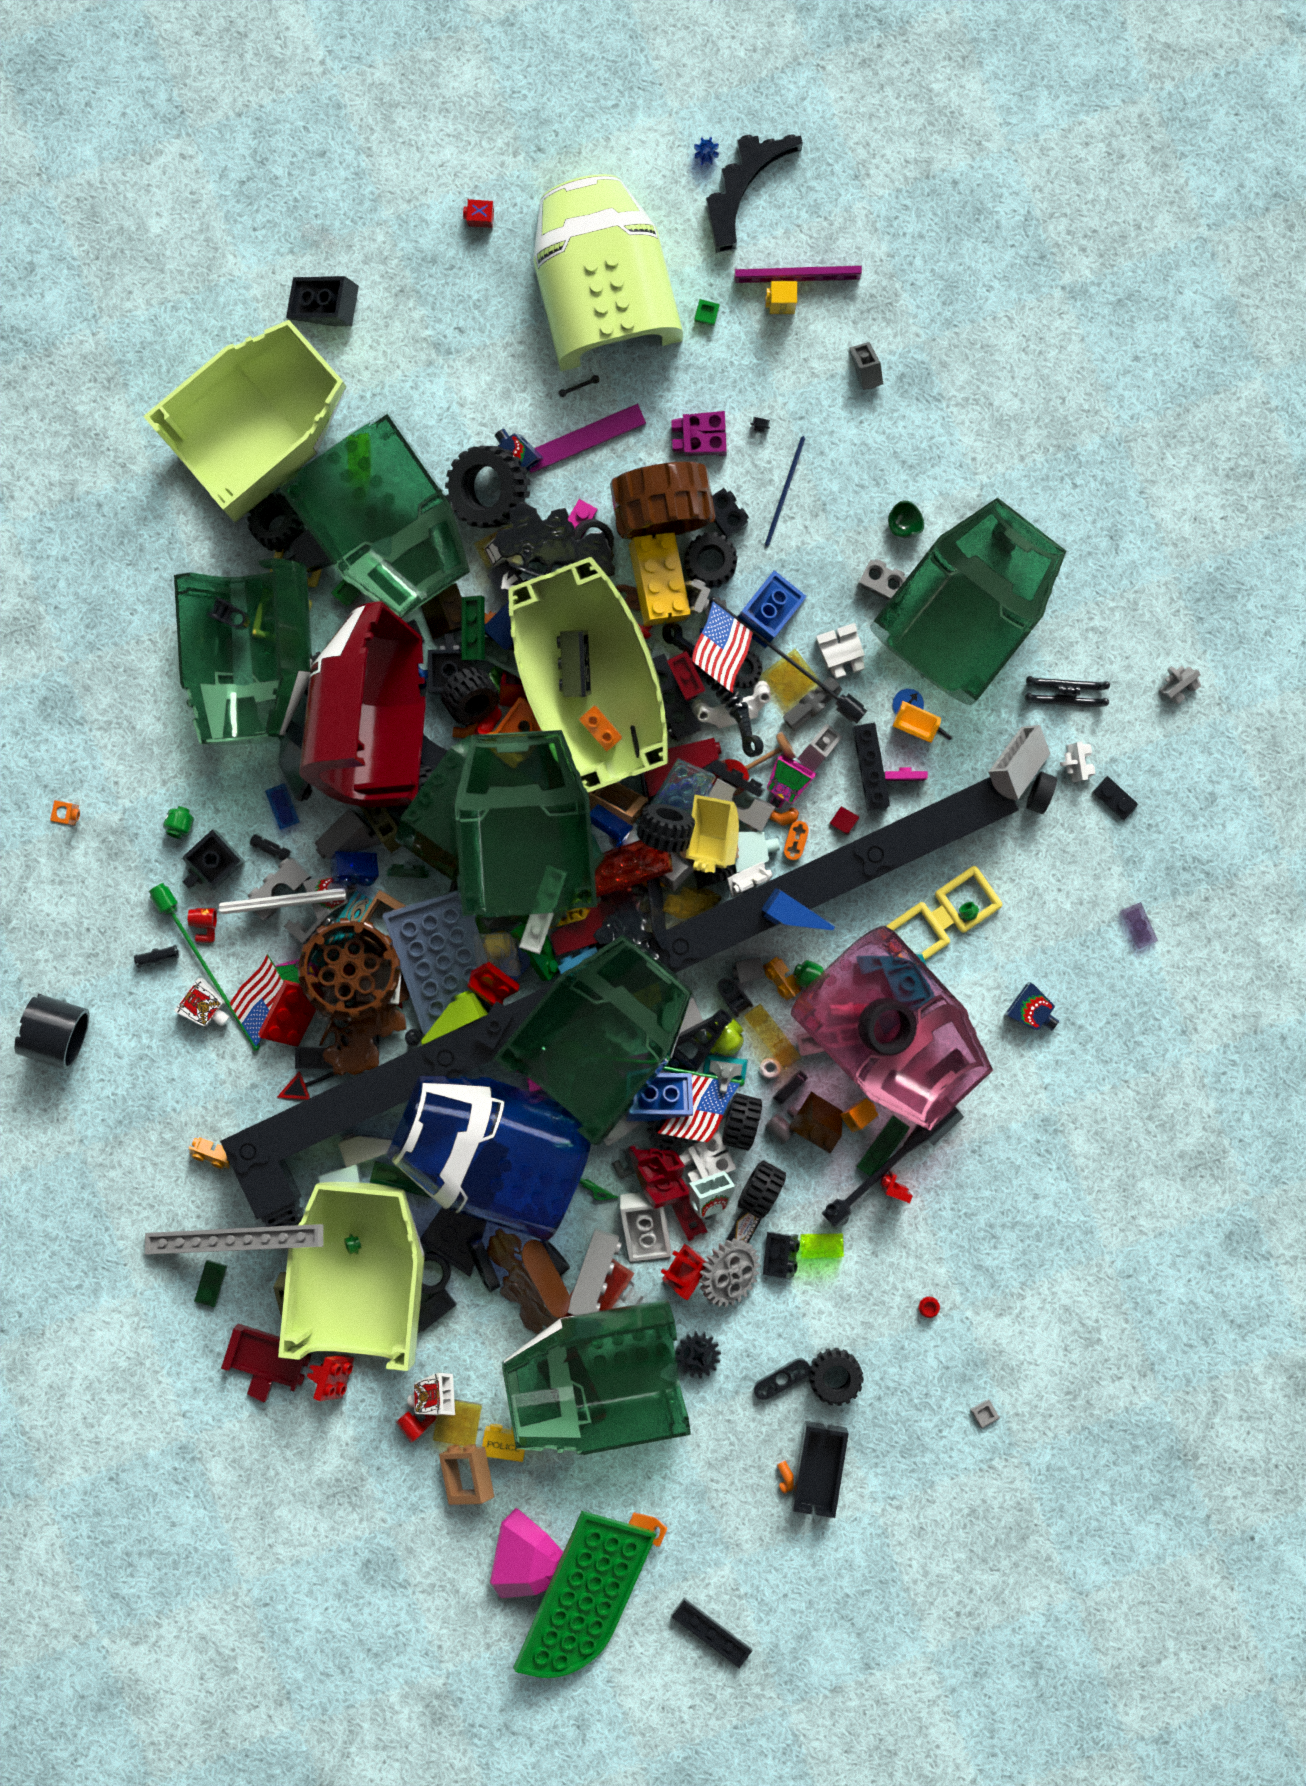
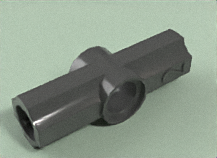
(811, 704)

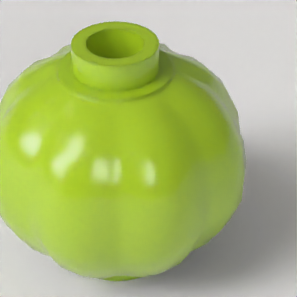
(729, 1040)

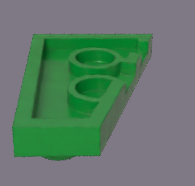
(543, 963)

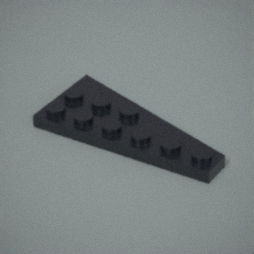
(448, 1238)

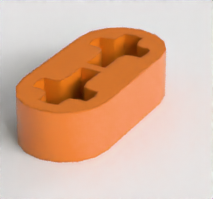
(791, 838)

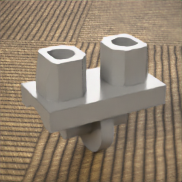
(1178, 680)

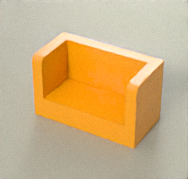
(916, 721)

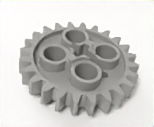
(729, 1272)

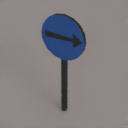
(914, 698)

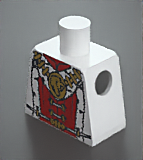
(202, 1005)
(434, 1395)

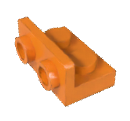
(600, 728)

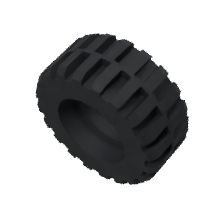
(462, 485)

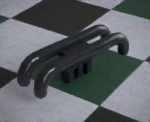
(1067, 692)

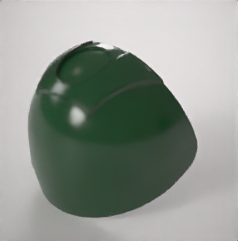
(906, 520)

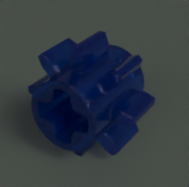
(706, 157)

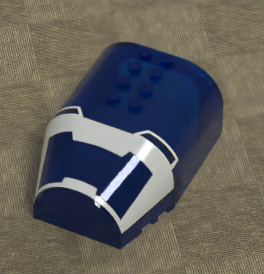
(492, 1152)

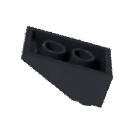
(323, 300)

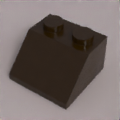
(444, 612)
(818, 1122)

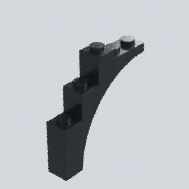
(736, 179)

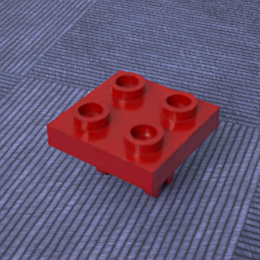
(684, 1271)
(331, 1377)

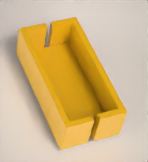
(659, 579)

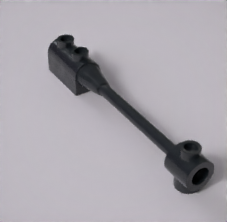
(839, 1210)

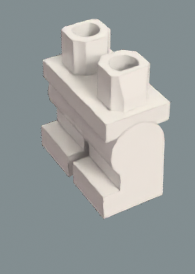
(842, 653)
(706, 1159)

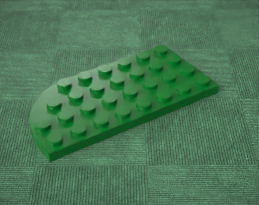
(584, 1596)

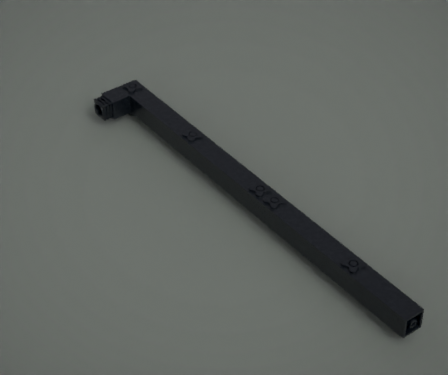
(260, 1149)

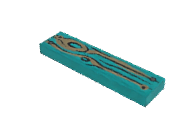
(354, 912)

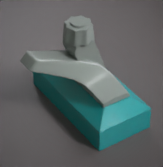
(725, 1069)

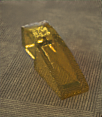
(691, 902)
(772, 1036)

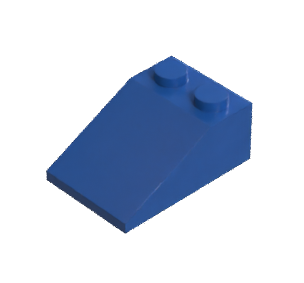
(771, 607)
(790, 912)
(665, 1098)

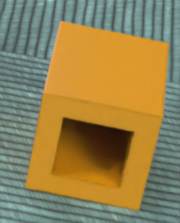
(859, 1115)

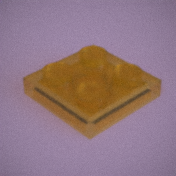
(787, 680)
(461, 1427)

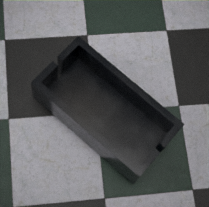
(820, 1469)

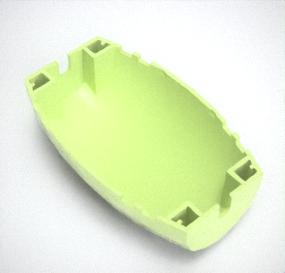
(620, 670)

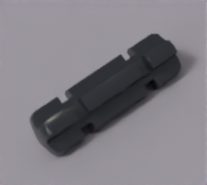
(269, 847)

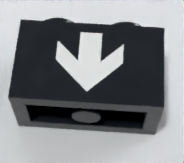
(505, 577)

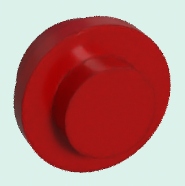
(929, 1307)

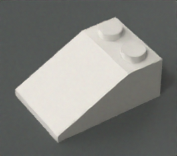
(644, 1228)

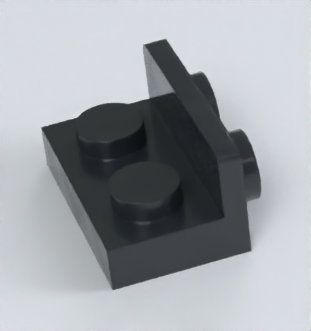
(781, 1255)

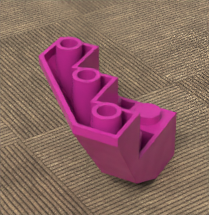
(523, 1558)

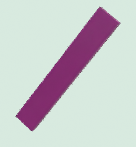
(798, 274)
(589, 436)

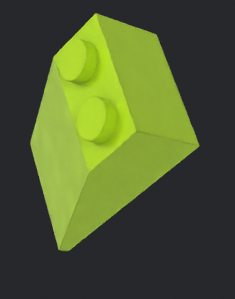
(457, 1014)

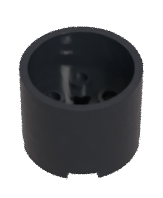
(52, 1031)

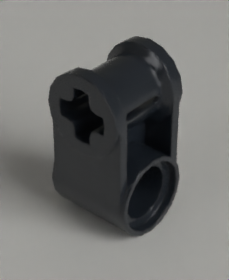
(226, 612)
(734, 997)

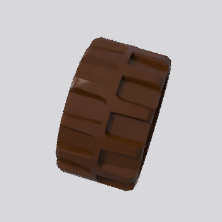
(662, 500)
(309, 982)

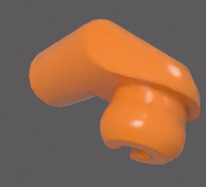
(459, 732)
(785, 818)
(788, 1484)

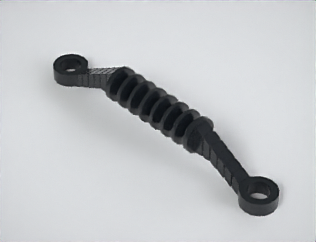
(739, 709)

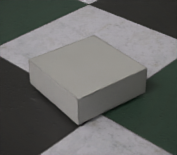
(985, 1413)

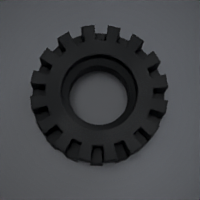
(753, 677)
(708, 878)

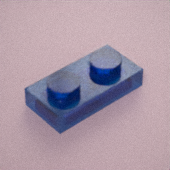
(282, 806)

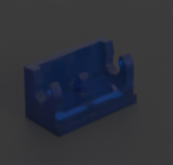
(610, 824)

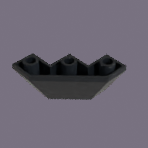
(290, 761)

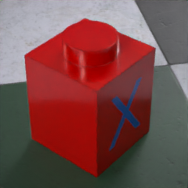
(479, 213)

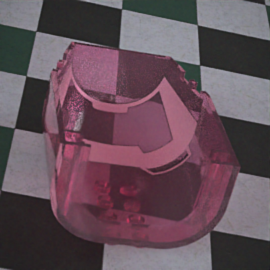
(942, 1059)

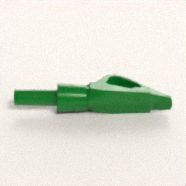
(595, 1189)

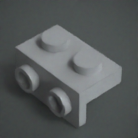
(697, 595)

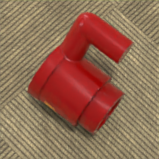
(206, 919)
(412, 1427)

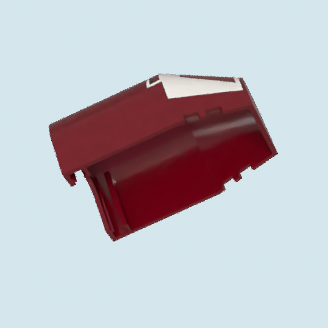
(366, 712)

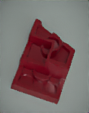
(660, 1175)

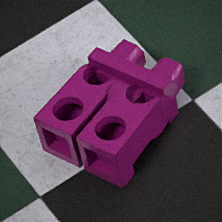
(702, 434)

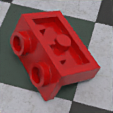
(491, 983)
(894, 1188)

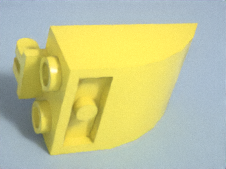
(714, 834)

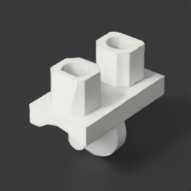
(1076, 762)

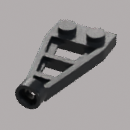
(680, 1060)

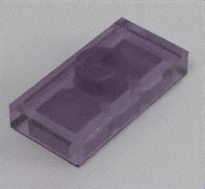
(1139, 925)

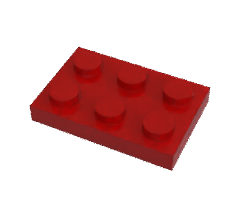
(288, 1015)

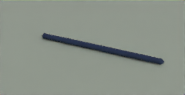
(785, 490)

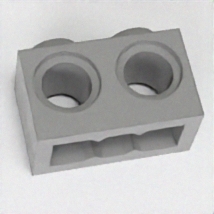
(880, 586)

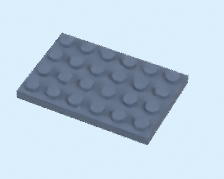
(434, 953)

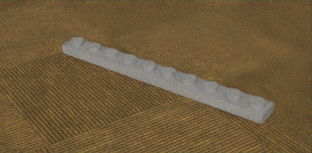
(234, 1239)

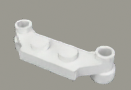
(720, 716)

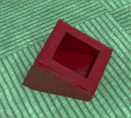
(844, 820)
(260, 1388)

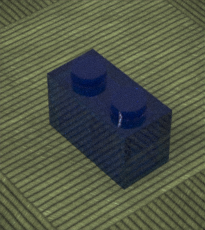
(354, 868)

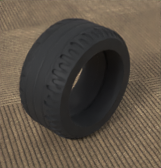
(904, 1036)

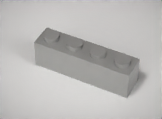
(593, 1272)

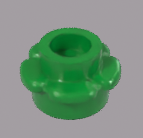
(968, 911)
(352, 1244)

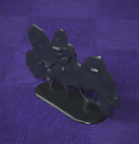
(550, 541)
(629, 919)

